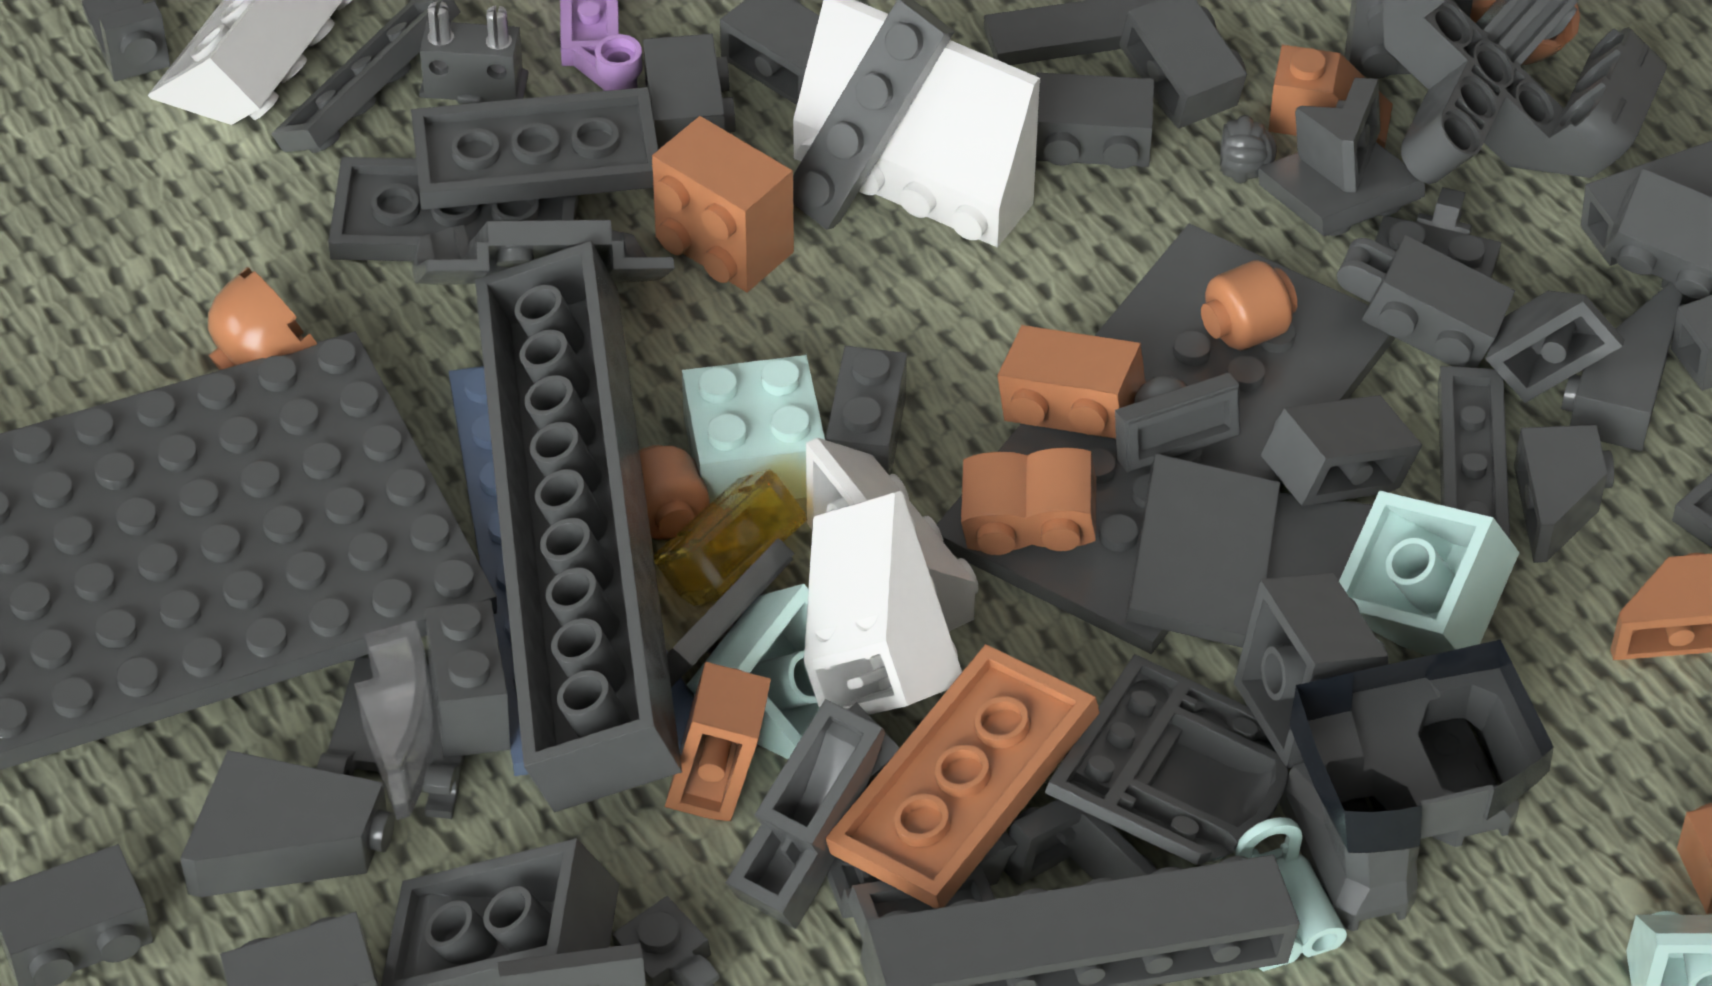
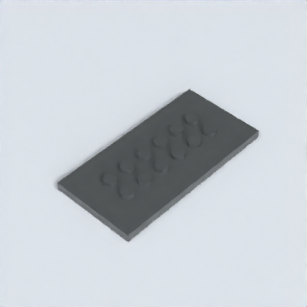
(1311, 363)

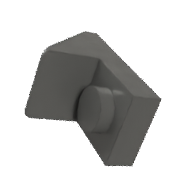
(1341, 138)

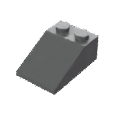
(502, 909)

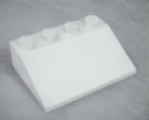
(962, 144)

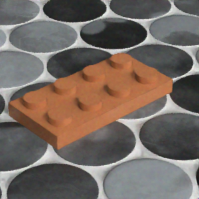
(962, 776)

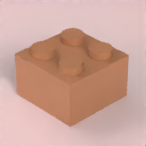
(723, 204)

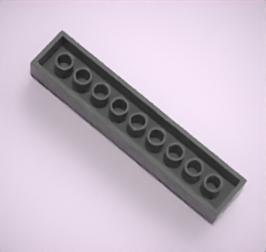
(575, 531)

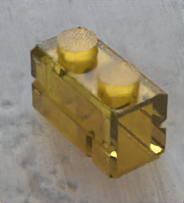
(729, 537)

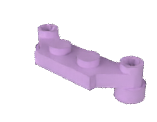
(594, 44)

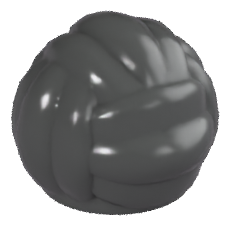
(1245, 148)

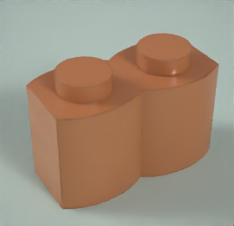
(1029, 500)

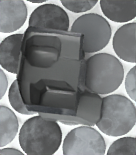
(1408, 748)

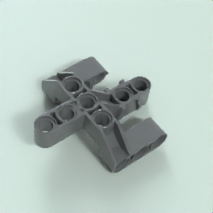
(1487, 98)

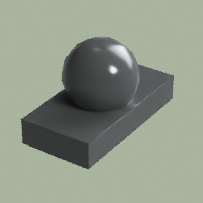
(1176, 418)

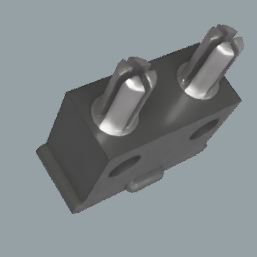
(471, 59)

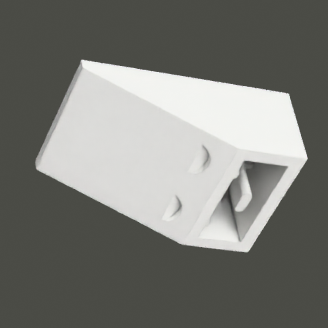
(874, 611)

